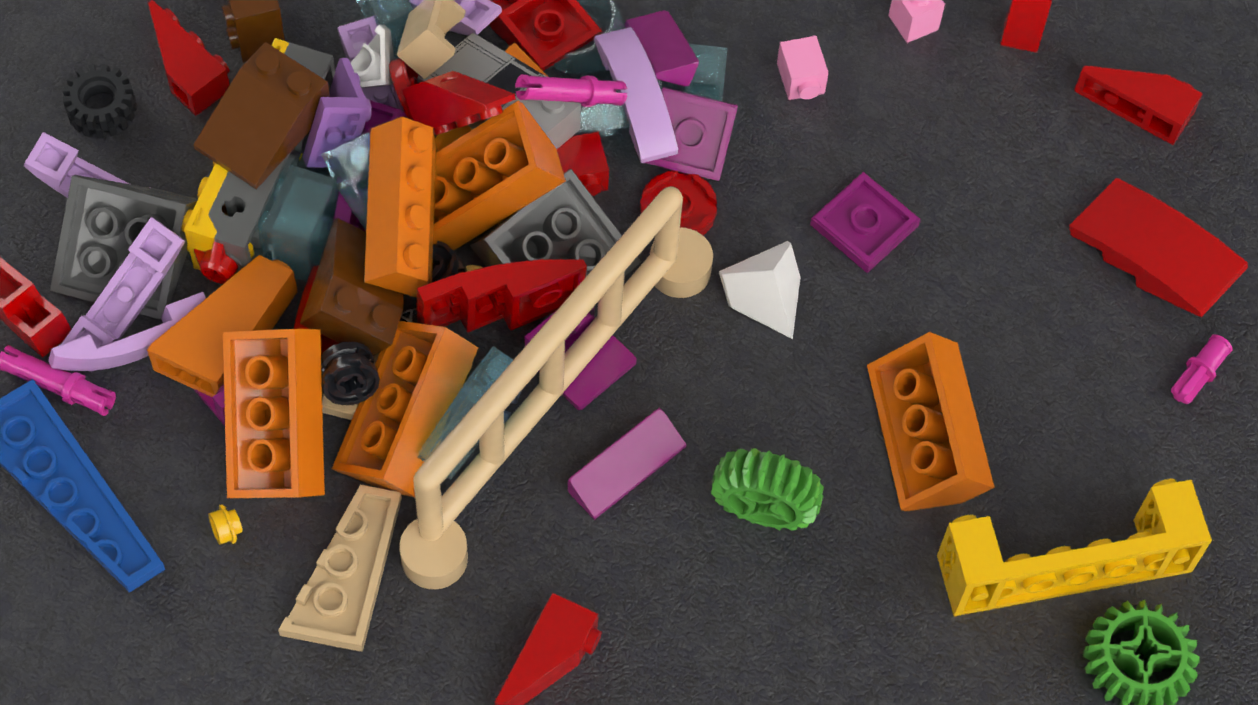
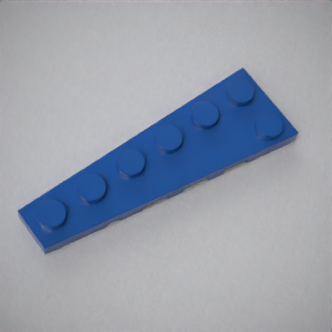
(62, 478)

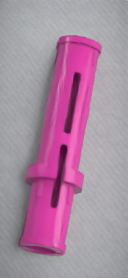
(586, 90)
(69, 386)

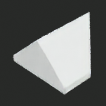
(374, 59)
(765, 287)

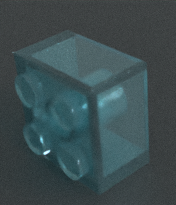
(299, 220)

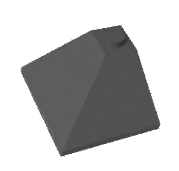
(102, 225)
(555, 226)

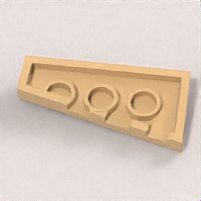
(345, 584)

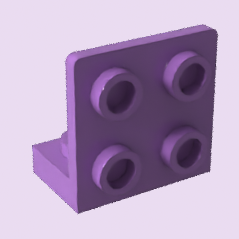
(337, 116)

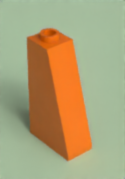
(246, 302)

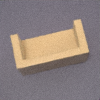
(423, 38)

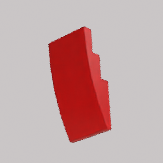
(545, 28)
(1159, 247)
(508, 291)

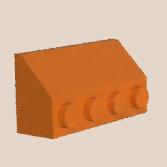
(492, 175)
(400, 206)
(415, 389)
(273, 413)
(929, 424)

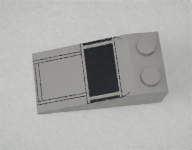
(496, 67)

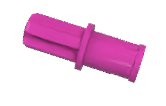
(1201, 369)

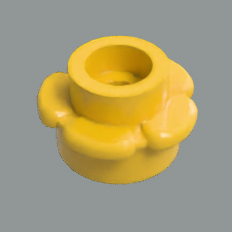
(225, 525)

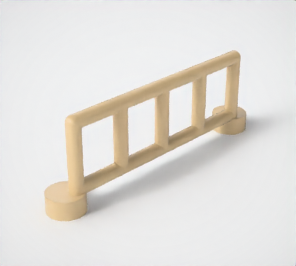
(678, 265)

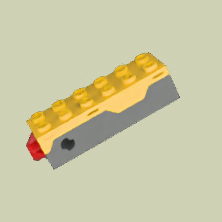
(227, 216)

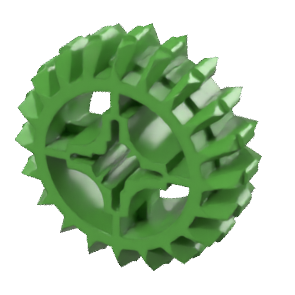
(767, 489)
(1172, 654)

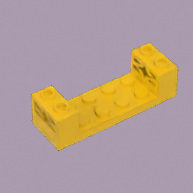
(1167, 544)

